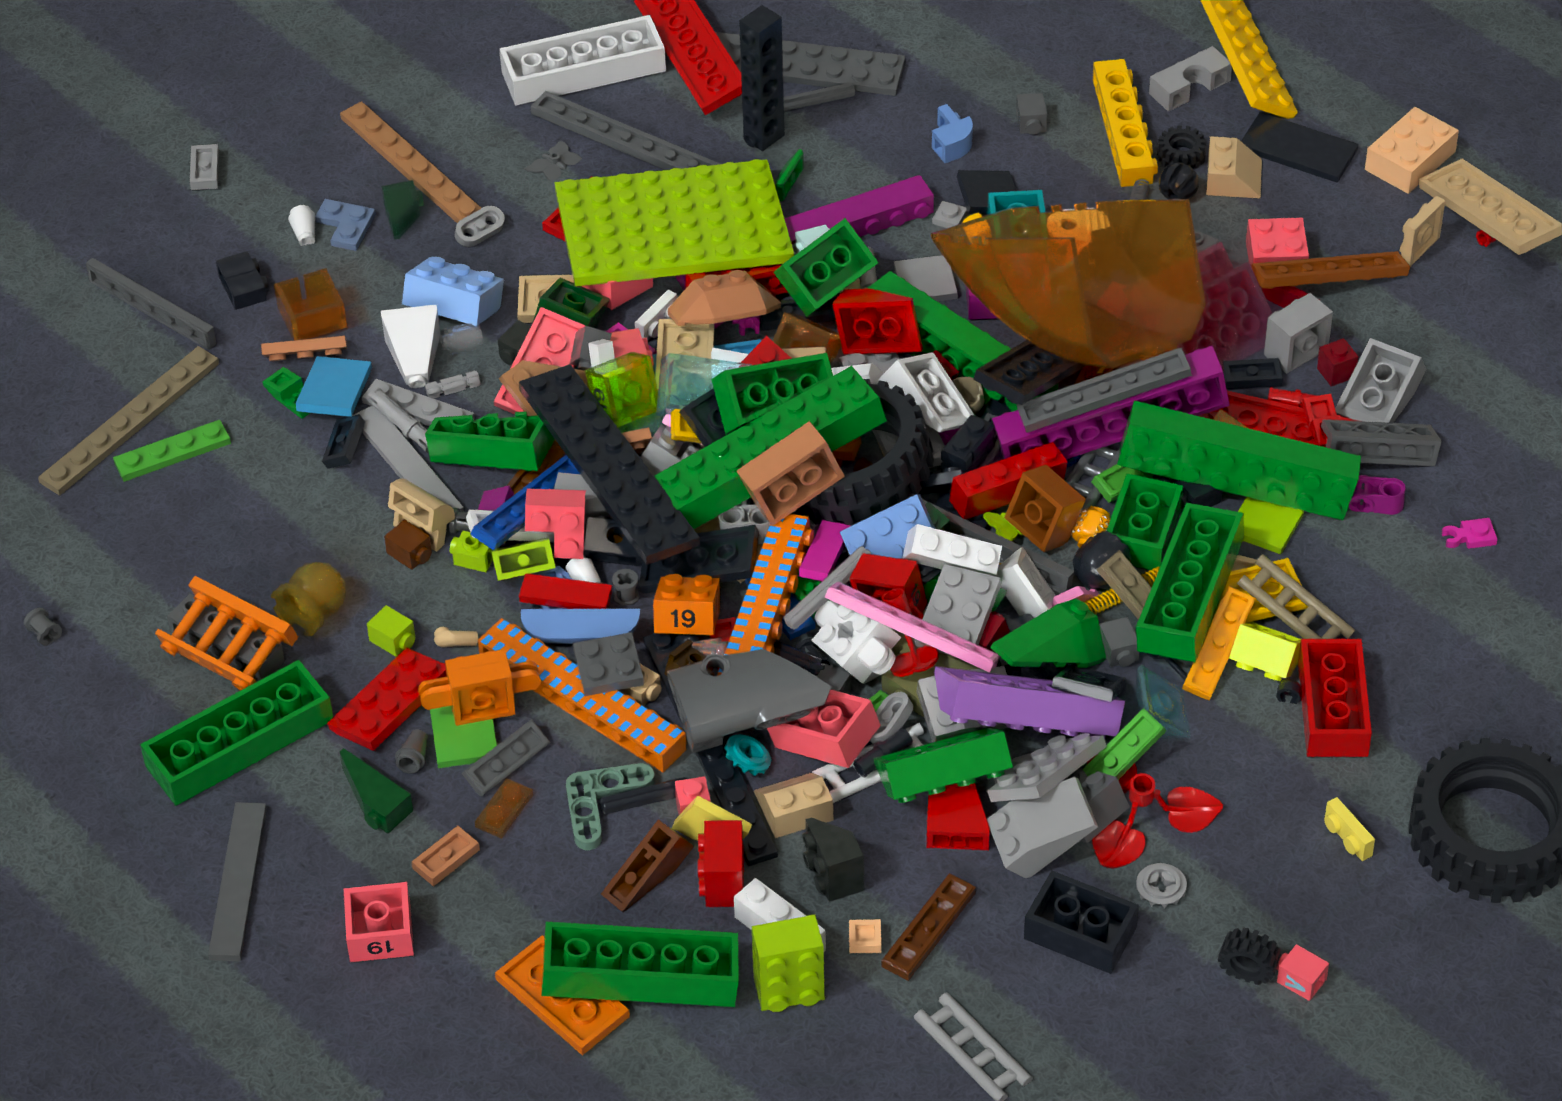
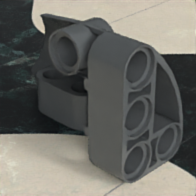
(751, 692)

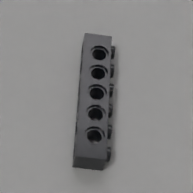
(762, 77)

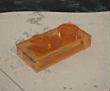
(504, 808)

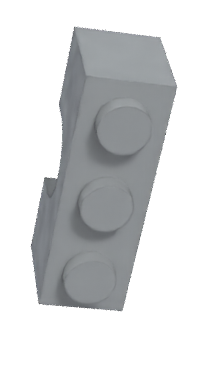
(1173, 84)

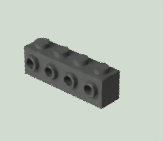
(226, 635)

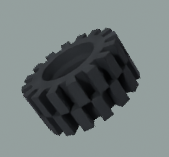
(1185, 138)
(1249, 956)

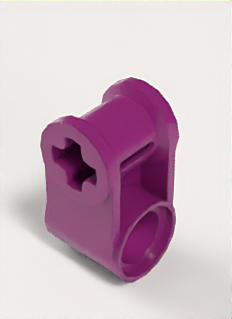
(1379, 495)

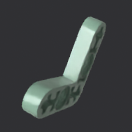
(593, 790)

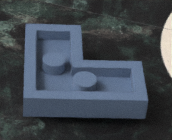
(350, 219)

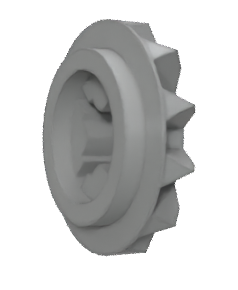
(1172, 879)

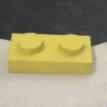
(1344, 823)

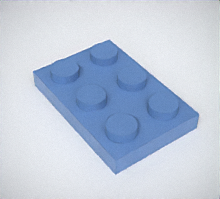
(888, 530)

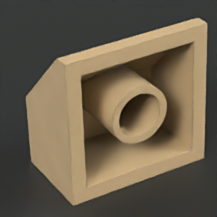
(1233, 169)
(793, 801)

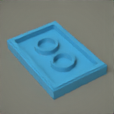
(333, 386)

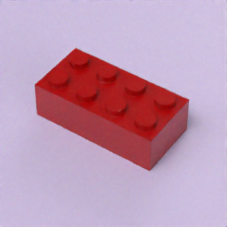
(1334, 698)

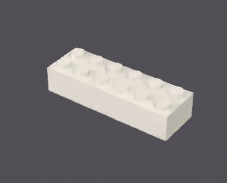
(583, 59)

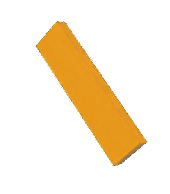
(1218, 643)

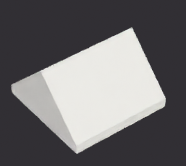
(1025, 585)

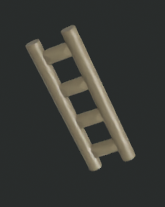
(1292, 588)

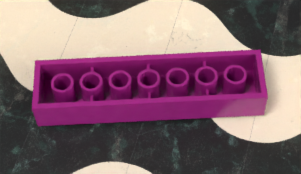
(1106, 425)

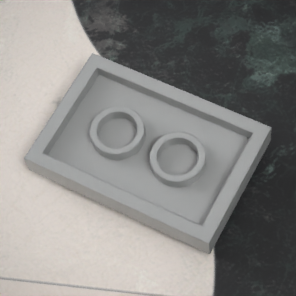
(962, 603)

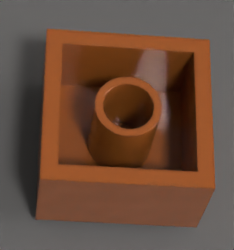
(1044, 508)

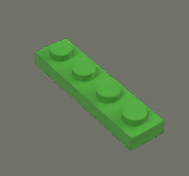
(171, 450)

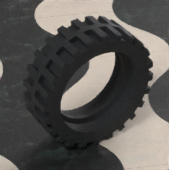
(889, 479)
(1474, 867)

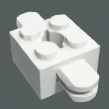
(855, 640)

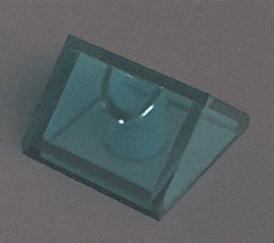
(1163, 702)

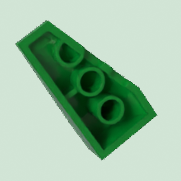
(1057, 636)

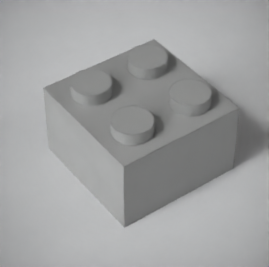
(1298, 332)

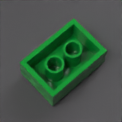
(825, 267)
(1146, 518)

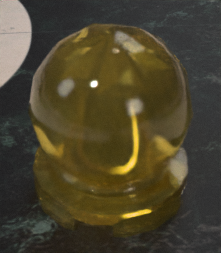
(310, 596)

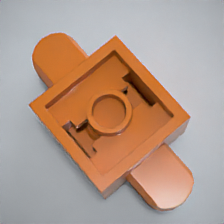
(479, 686)

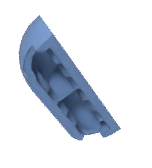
(578, 625)

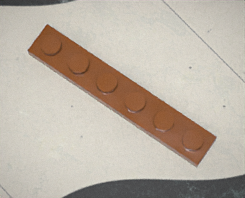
(1330, 269)

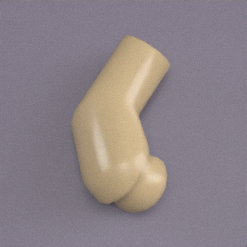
(449, 638)

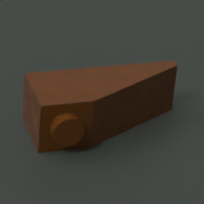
(647, 866)

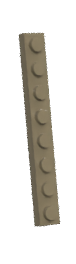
(128, 420)

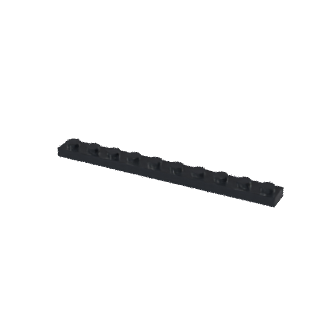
(719, 770)

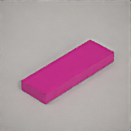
(823, 551)

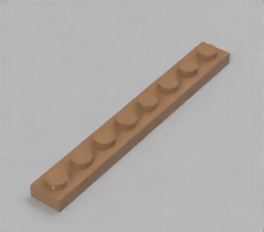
(409, 162)

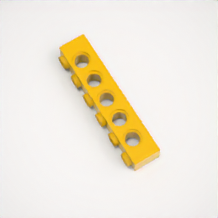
(1124, 122)

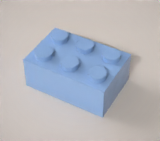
(455, 289)

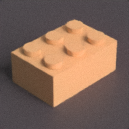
(1411, 149)

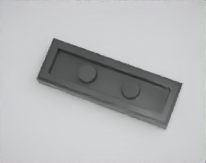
(505, 757)

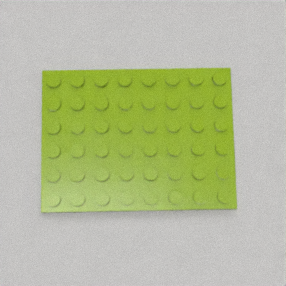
(672, 222)

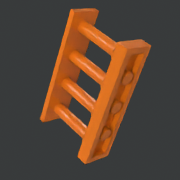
(228, 608)

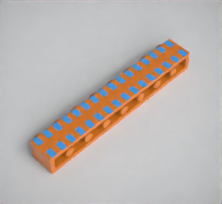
(771, 586)
(608, 713)

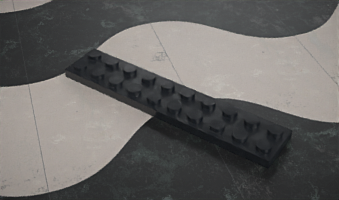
(609, 464)

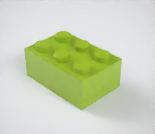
(788, 963)

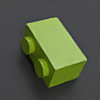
(523, 559)

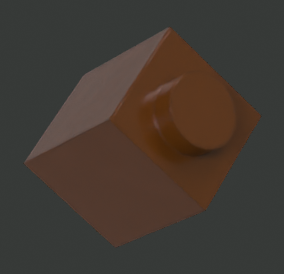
(408, 544)

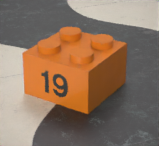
(686, 605)

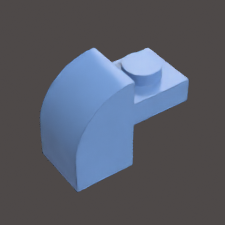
(953, 136)

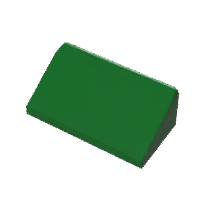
(789, 175)

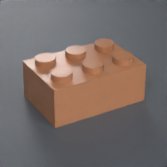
(790, 473)

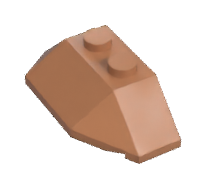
(722, 299)

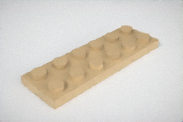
(1491, 206)

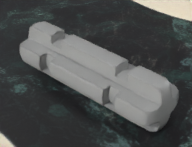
(452, 384)

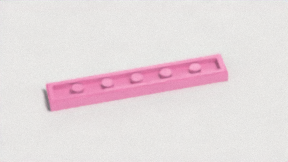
(913, 626)

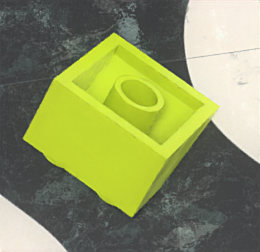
(1266, 650)

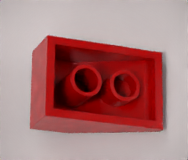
(876, 322)

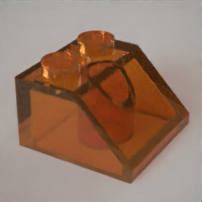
(801, 332)

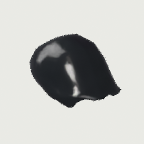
(1093, 554)

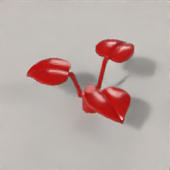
(917, 659)
(1189, 812)

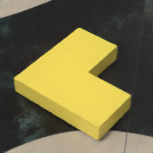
(692, 818)

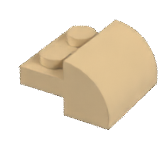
(421, 510)

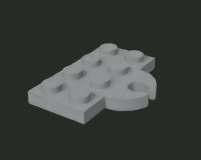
(1045, 768)

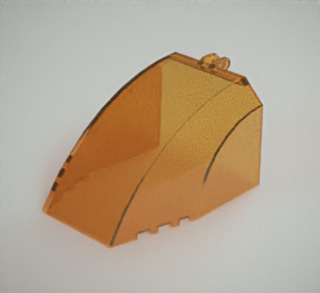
(1086, 280)

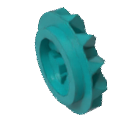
(758, 756)

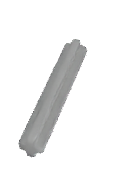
(816, 597)

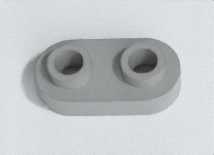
(476, 226)
(892, 715)

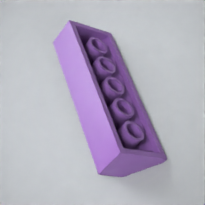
(1023, 703)

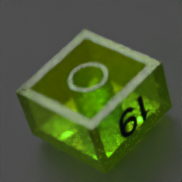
(624, 387)

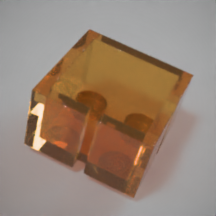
(318, 313)

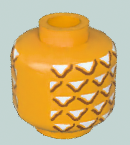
(1090, 523)

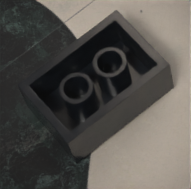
(1081, 922)

